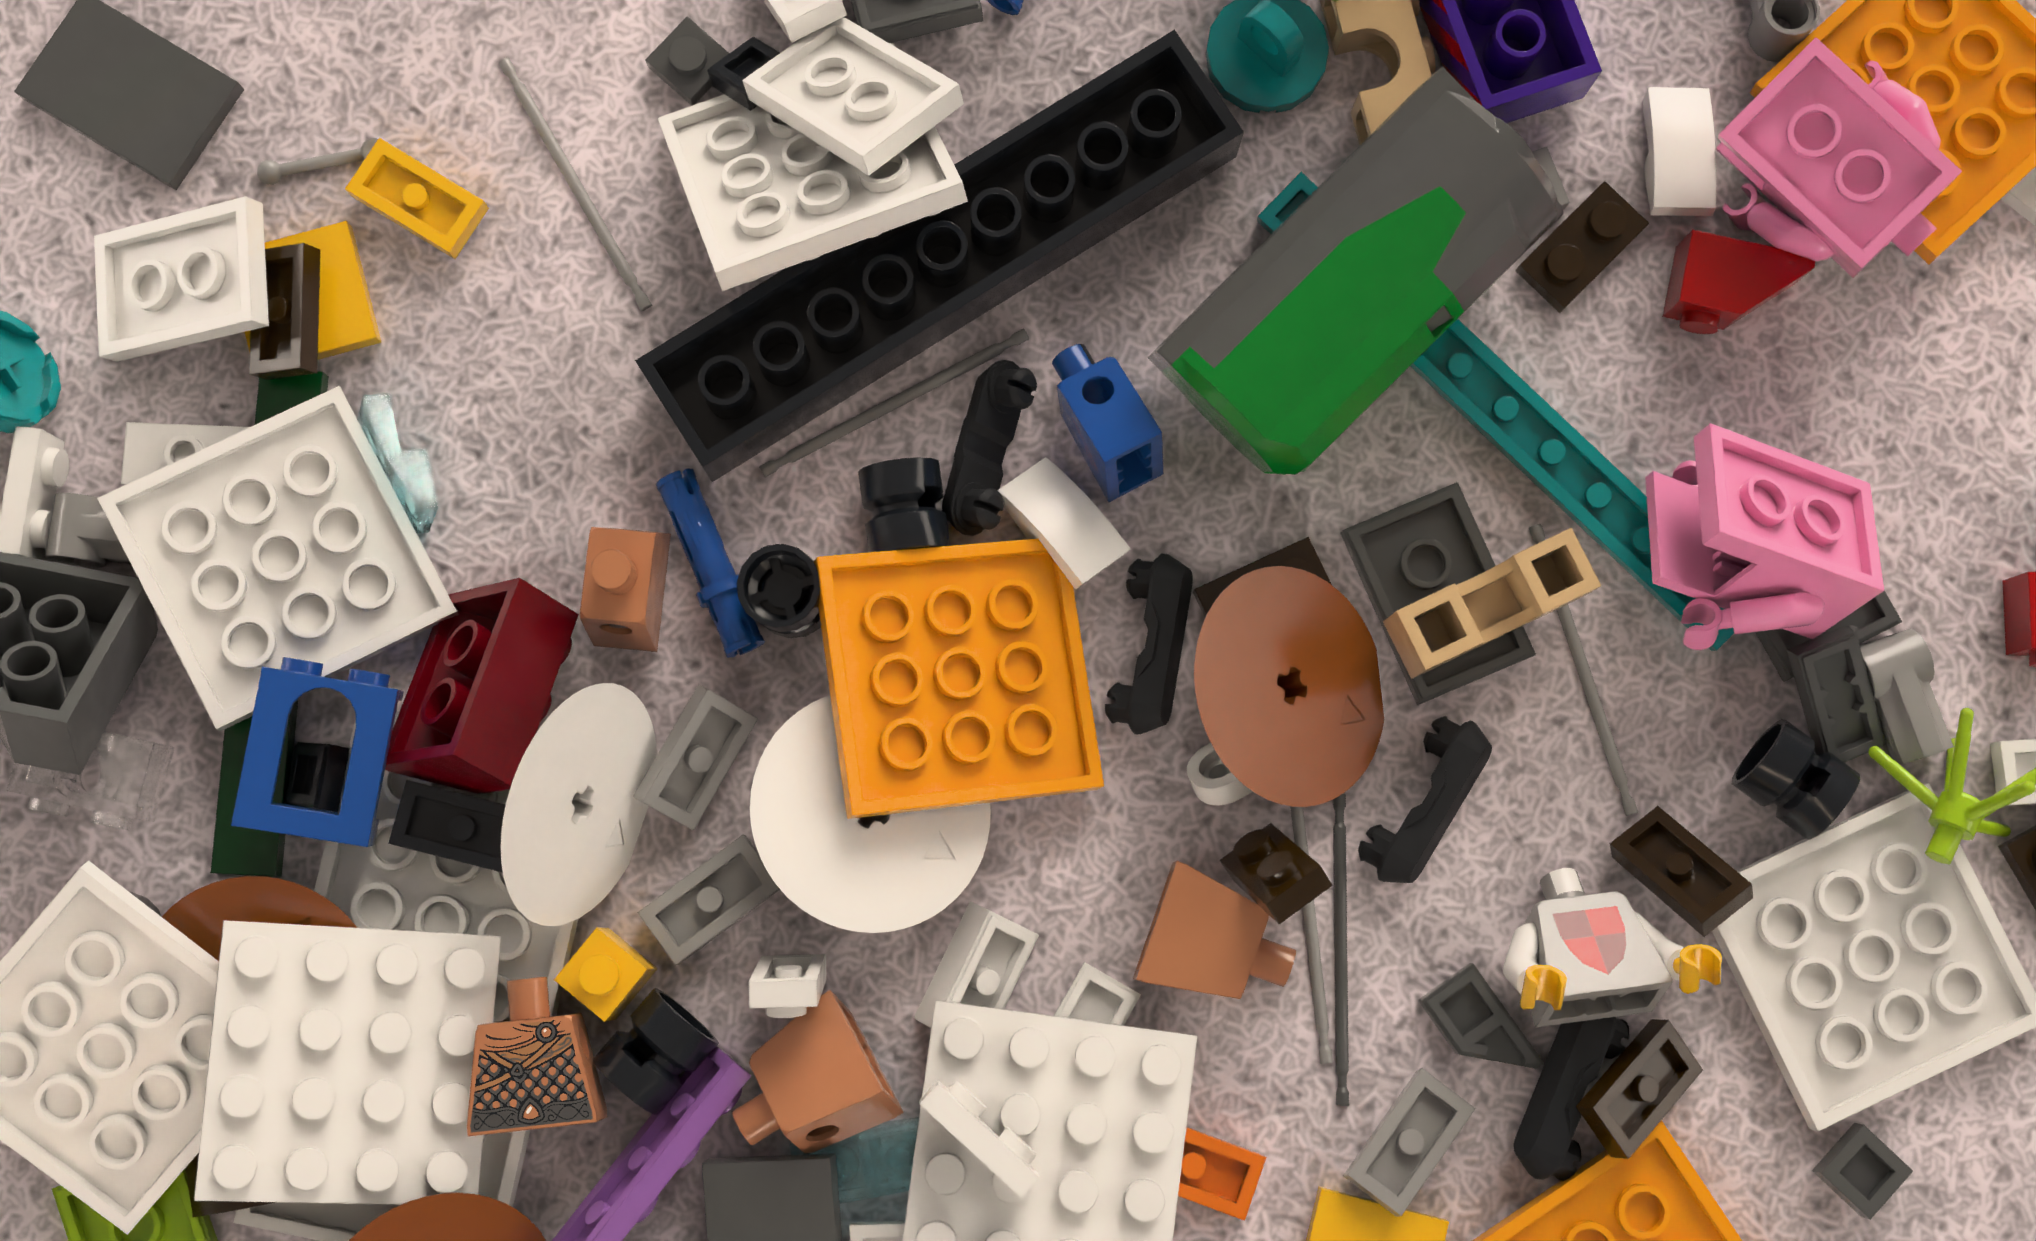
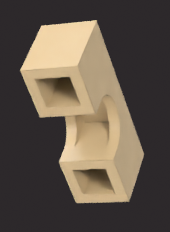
(1393, 35)
(1491, 603)

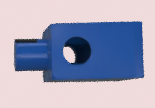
(1108, 422)

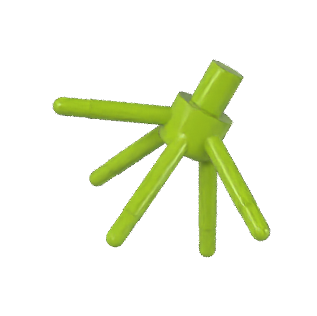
(1954, 812)

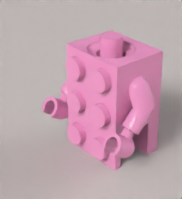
(1837, 160)
(1761, 539)

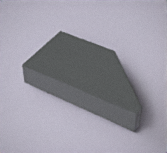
(1477, 1021)

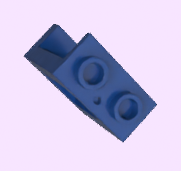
(375, 716)

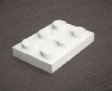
(853, 93)
(181, 279)

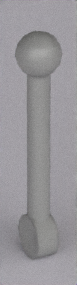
(271, 172)

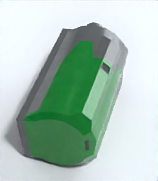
(1361, 278)

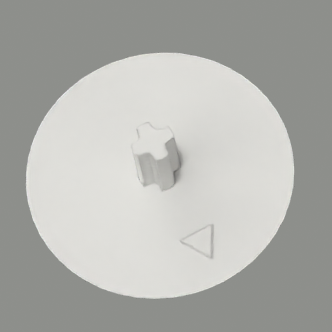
(547, 860)
(832, 864)

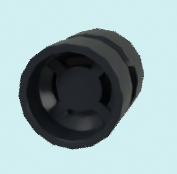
(903, 504)
(781, 590)
(1777, 765)
(661, 1027)

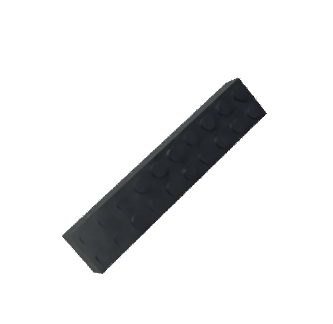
(877, 303)

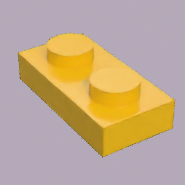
(417, 198)

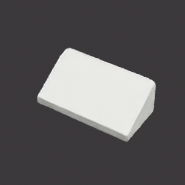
(979, 963)

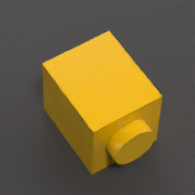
(605, 974)

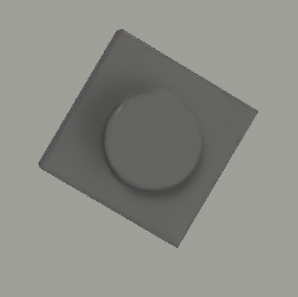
(684, 60)
(1862, 1170)

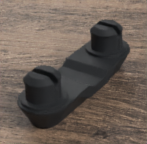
(986, 432)
(1168, 593)
(1404, 854)
(1551, 1117)

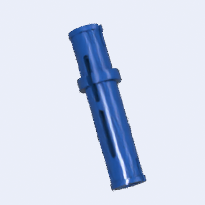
(709, 562)

